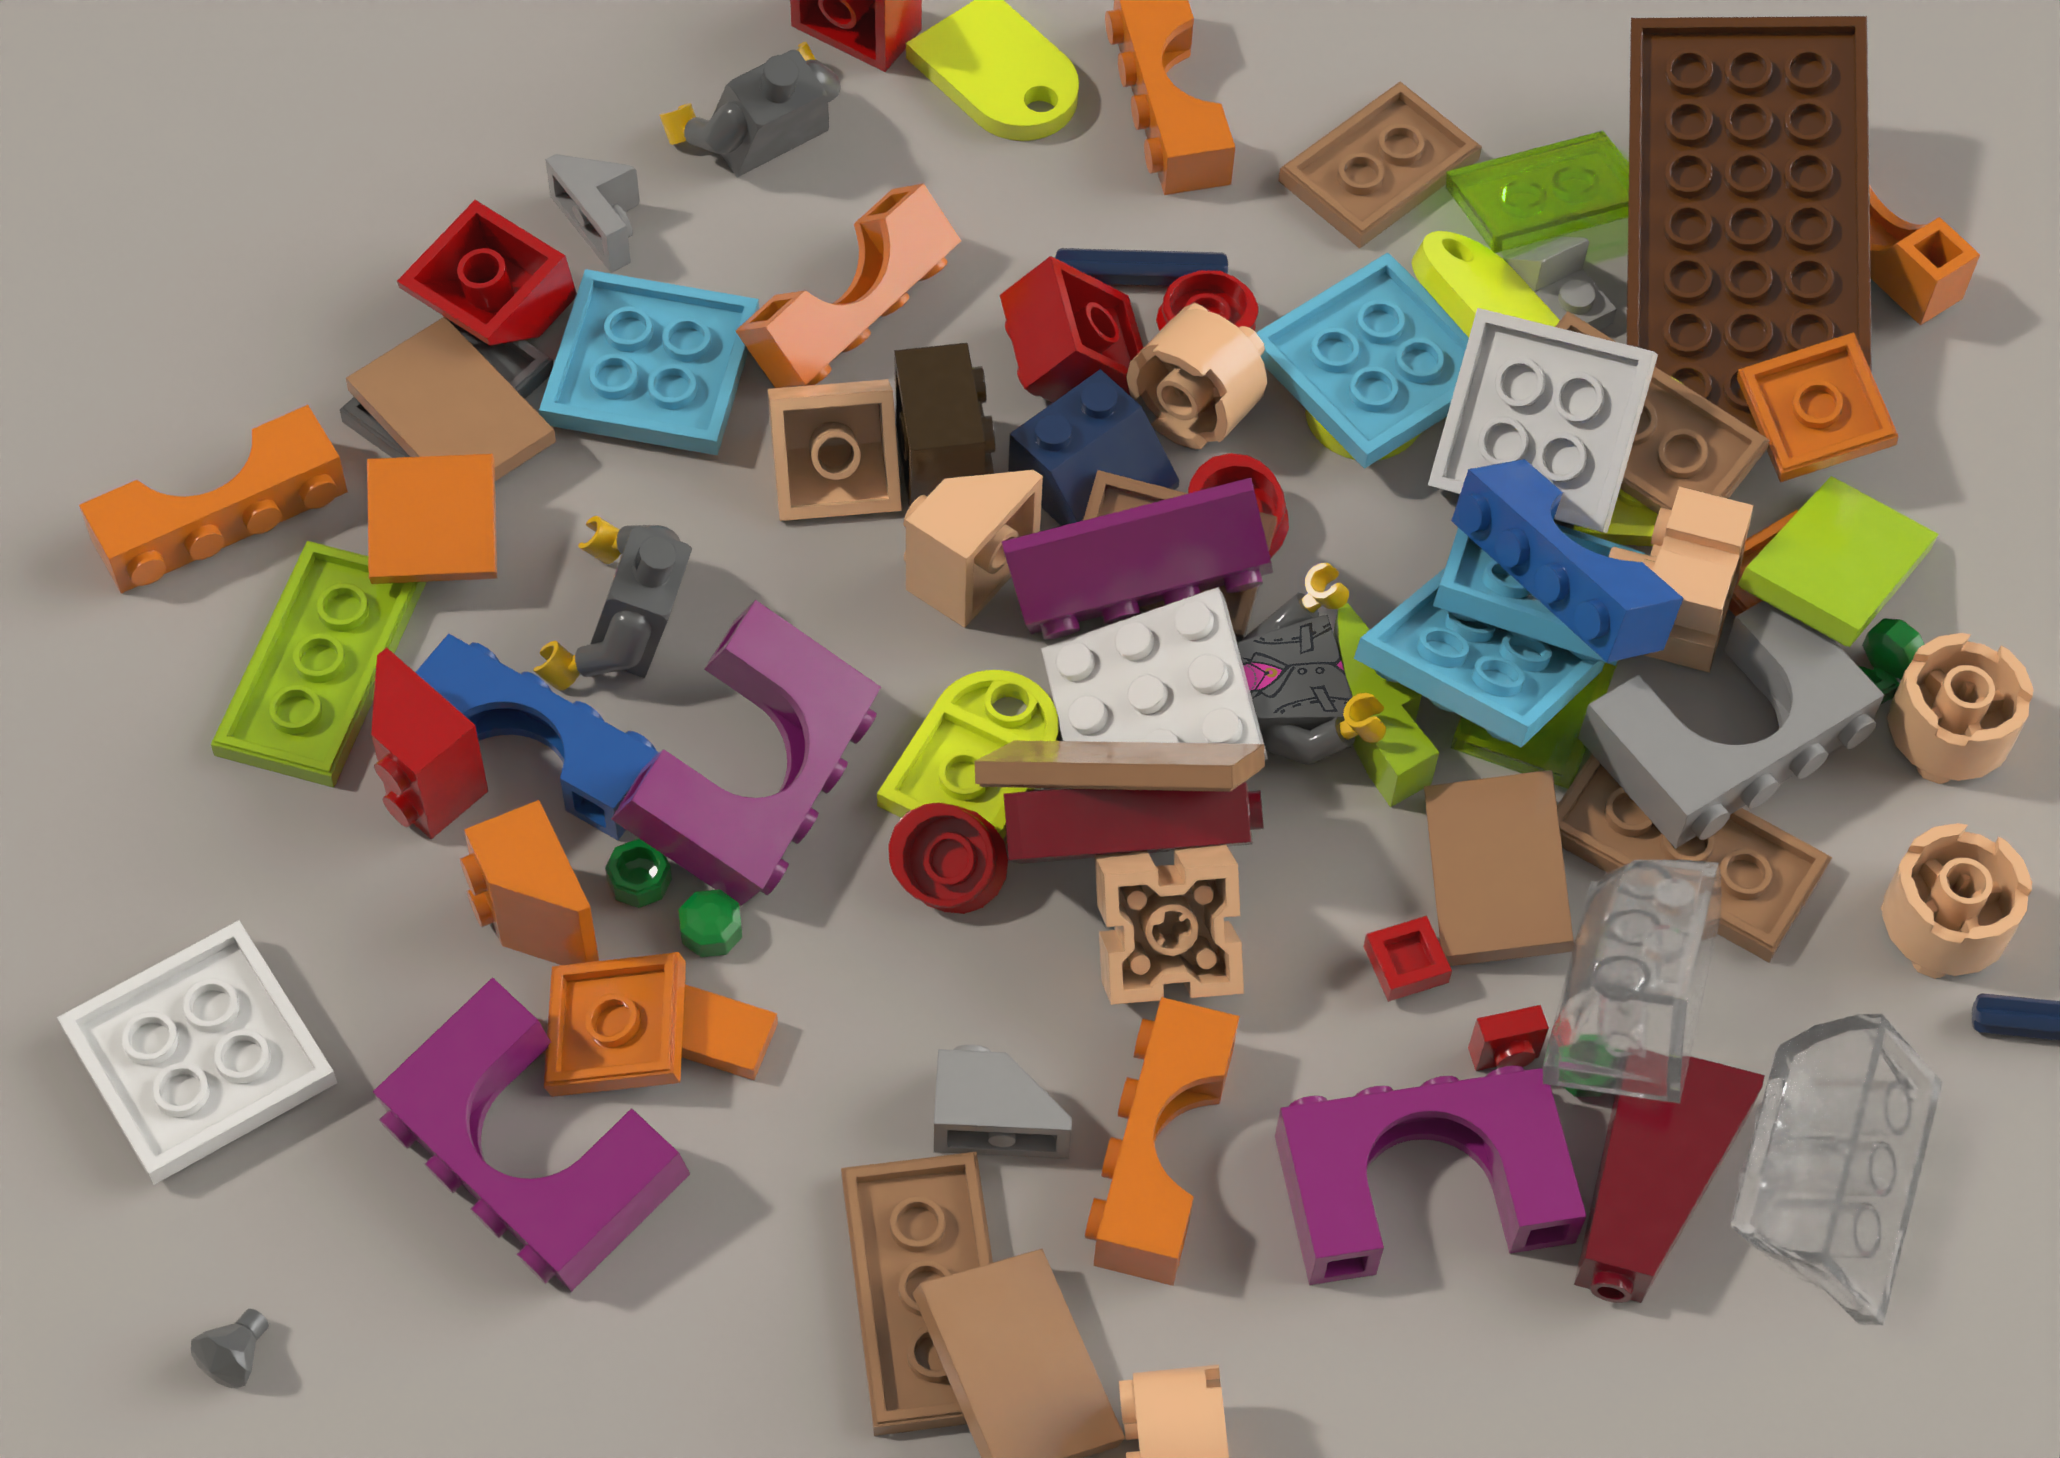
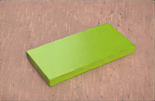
(1838, 561)
(315, 667)

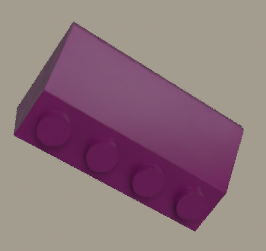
(1139, 558)

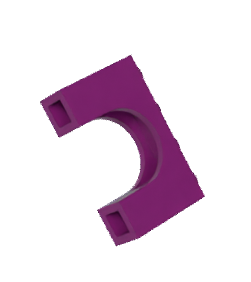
(818, 710)
(1497, 1119)
(561, 1219)

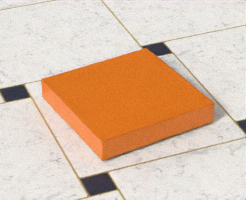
(1817, 407)
(431, 518)
(615, 1024)

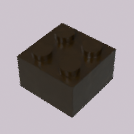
(940, 417)

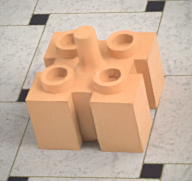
(1700, 557)
(1169, 924)

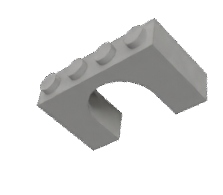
(1696, 783)

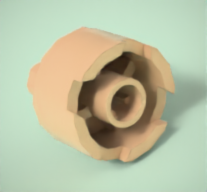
(1199, 376)
(1959, 708)
(1955, 901)
(1175, 1413)

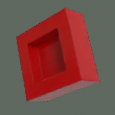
(1407, 958)
(1508, 1038)

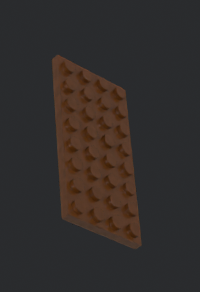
(1746, 193)

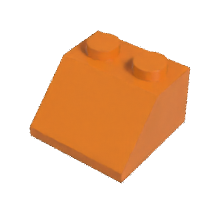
(528, 887)

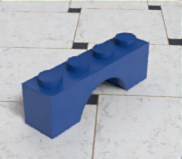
(1605, 601)
(595, 756)

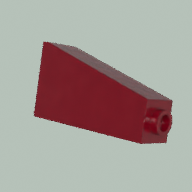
(1107, 821)
(1655, 1174)

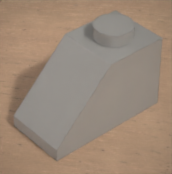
(995, 1108)

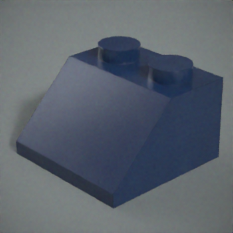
(1087, 432)

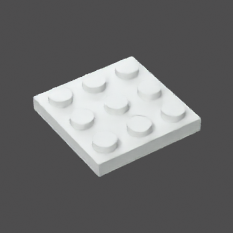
(1547, 399)
(1156, 678)
(197, 1051)

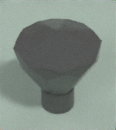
(228, 1351)

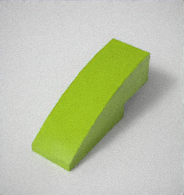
(1405, 756)

